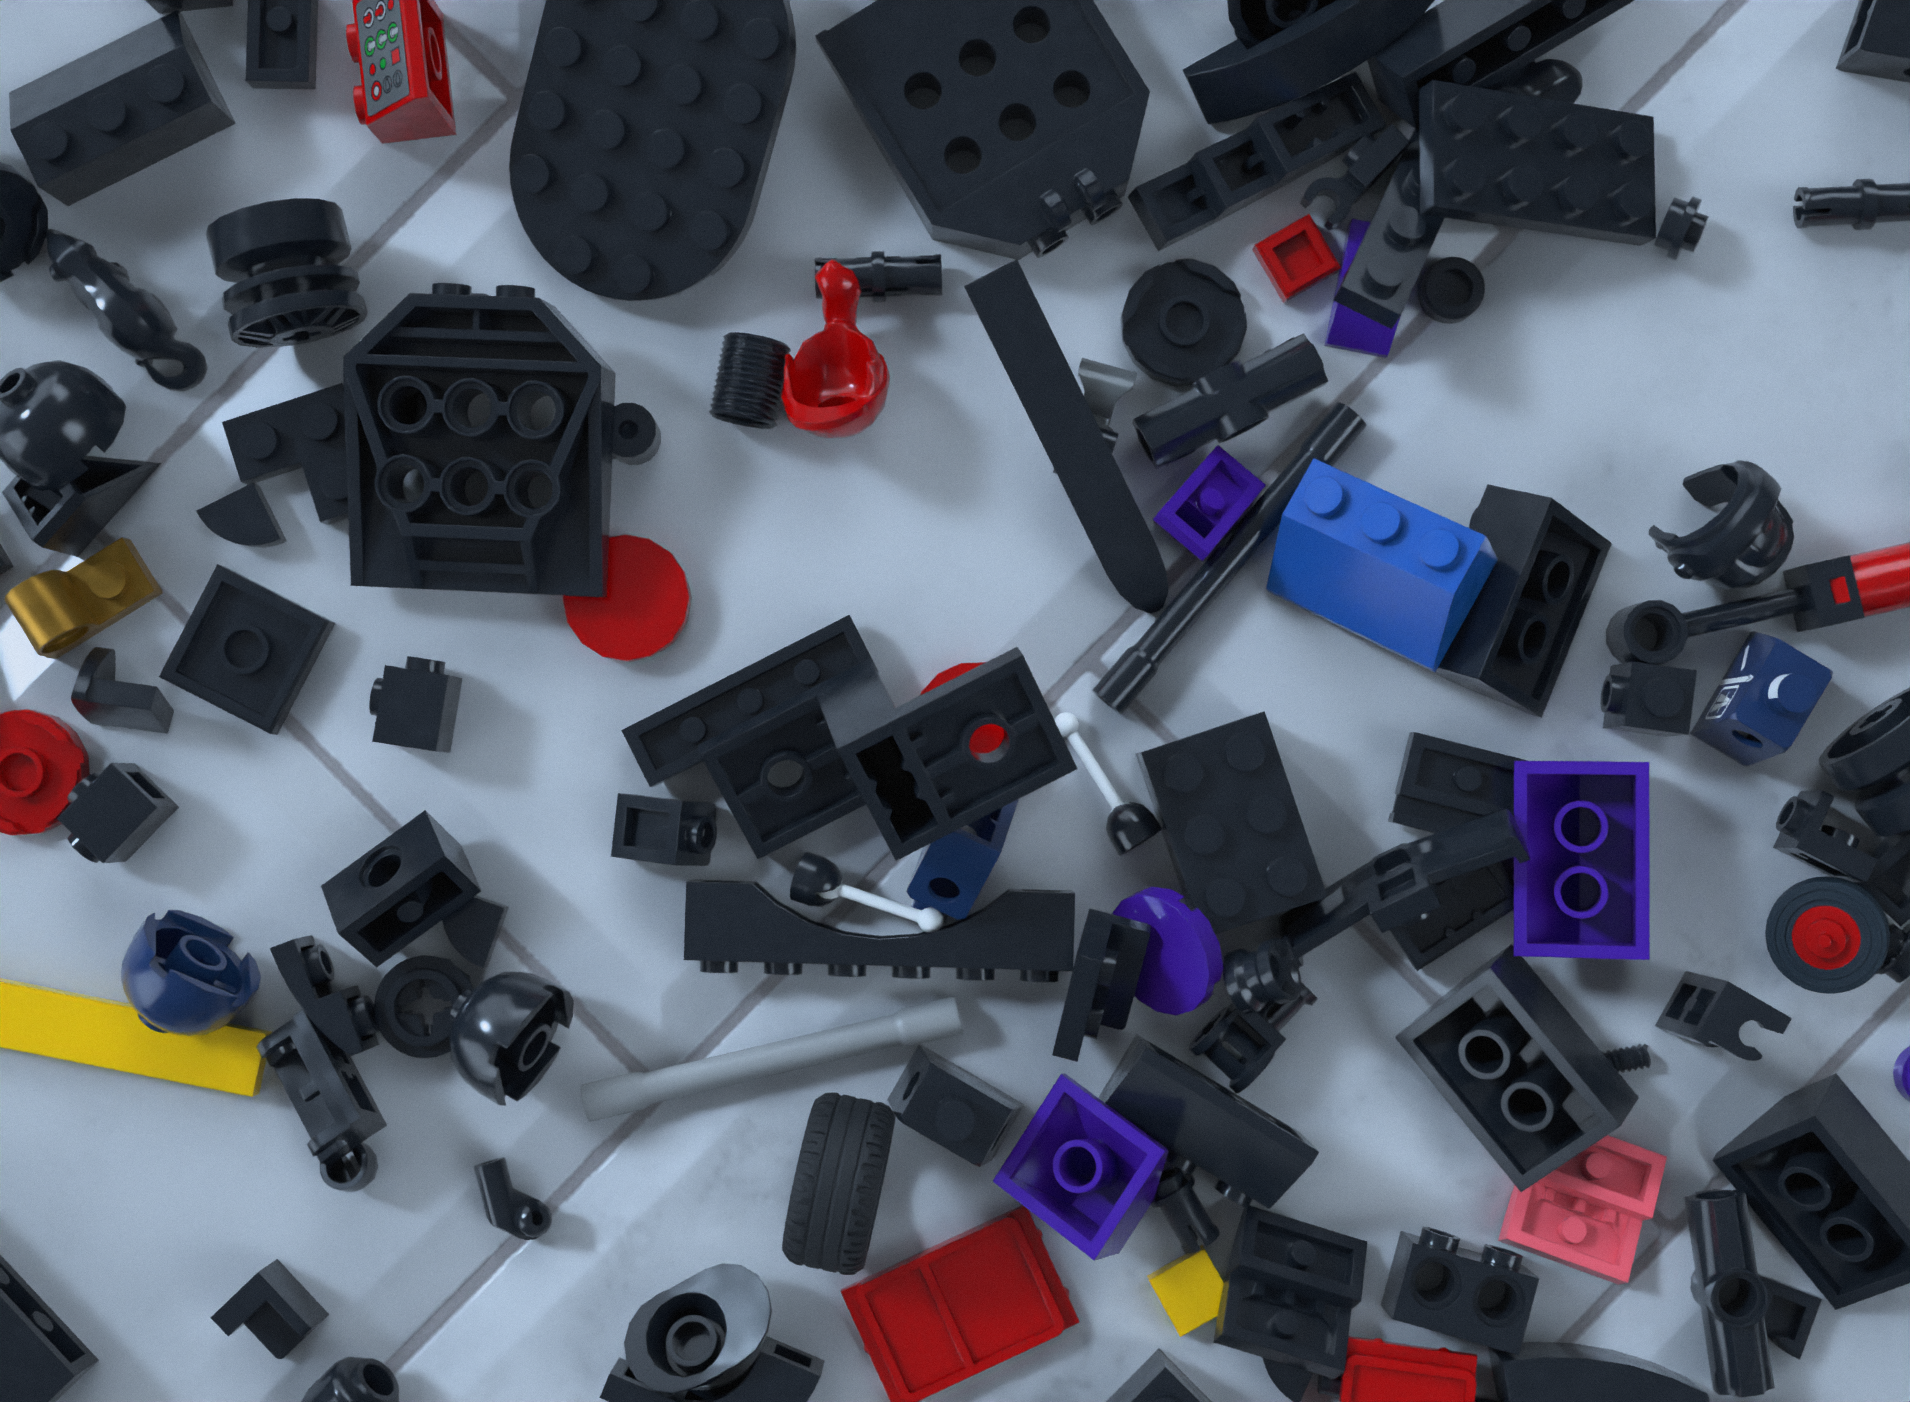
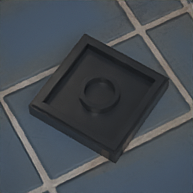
(247, 649)

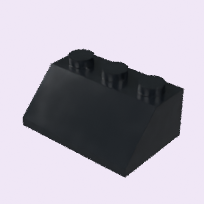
(117, 110)
(1531, 601)
(1518, 1069)
(1207, 1125)
(1828, 1190)

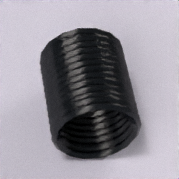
(749, 380)

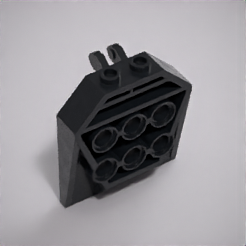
(1023, 189)
(453, 351)

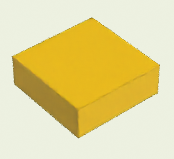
(1188, 1290)

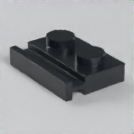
(1450, 784)

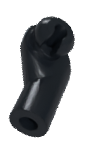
(507, 1207)

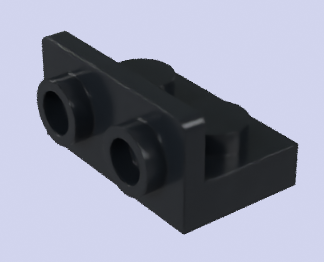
(1101, 979)

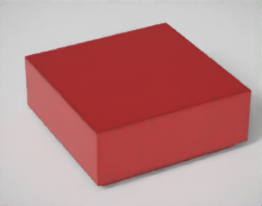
(1296, 258)

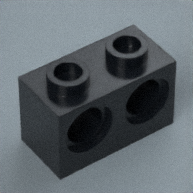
(1454, 1304)

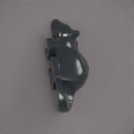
(125, 314)

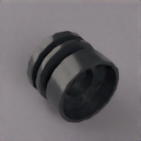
(286, 272)

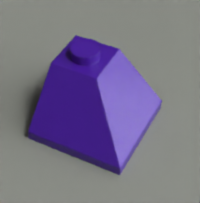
(1084, 1170)

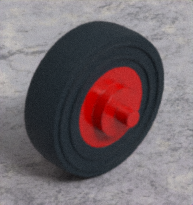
(1827, 935)

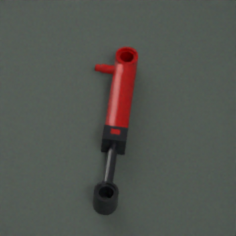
(1815, 595)

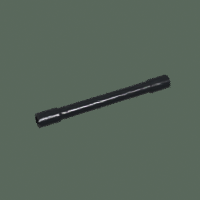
(1142, 660)

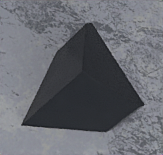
(77, 512)

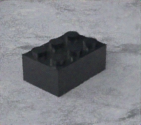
(1232, 823)

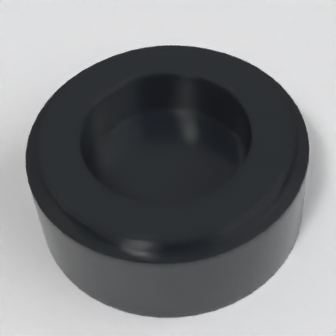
(1451, 290)

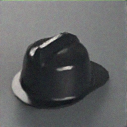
(698, 1329)

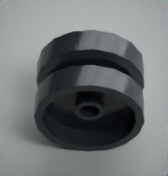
(1876, 760)

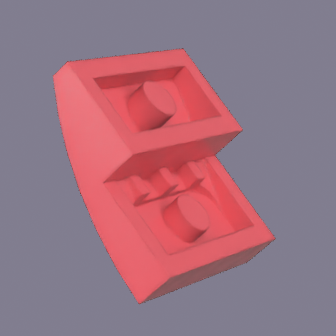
(1588, 1209)

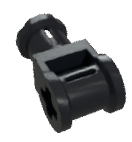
(1252, 1035)

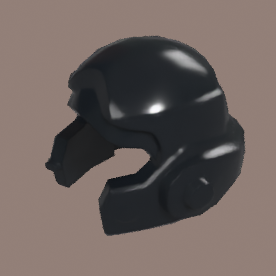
(1741, 542)

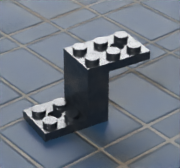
(899, 761)

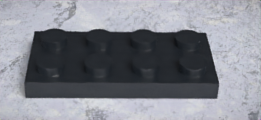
(1536, 164)

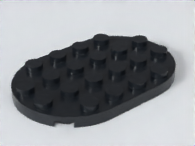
(648, 137)

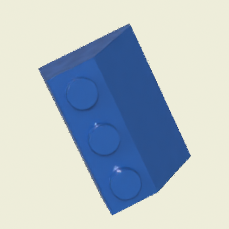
(1378, 564)

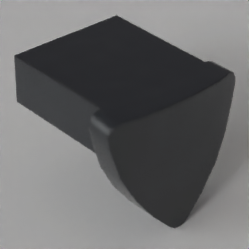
(116, 702)

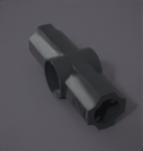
(1230, 401)
(1736, 1330)

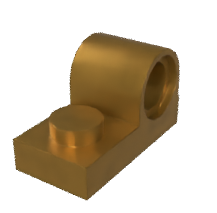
(73, 605)

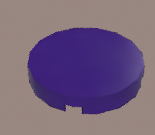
(1181, 953)

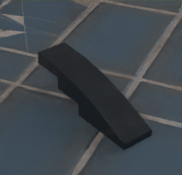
(1256, 160)

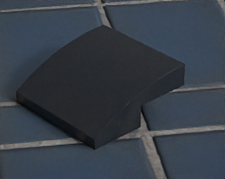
(1291, 1292)

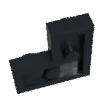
(293, 436)

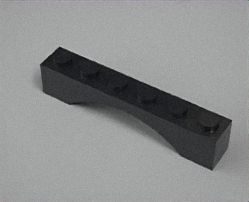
(748, 924)

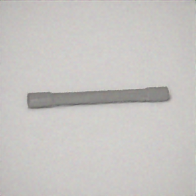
(639, 1089)

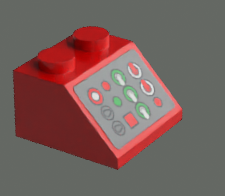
(401, 69)

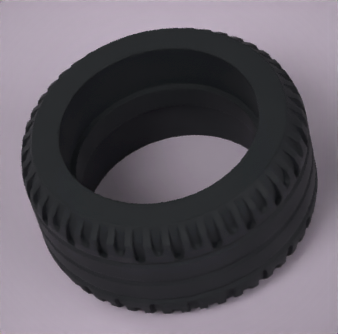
(838, 1183)

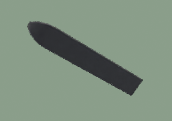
(1070, 435)

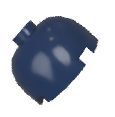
(185, 975)

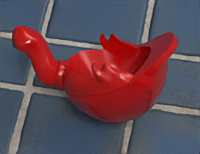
(838, 374)

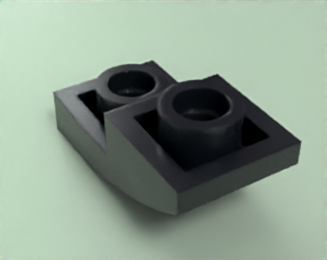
(342, 1015)

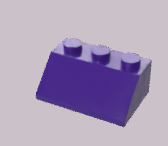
(1588, 860)

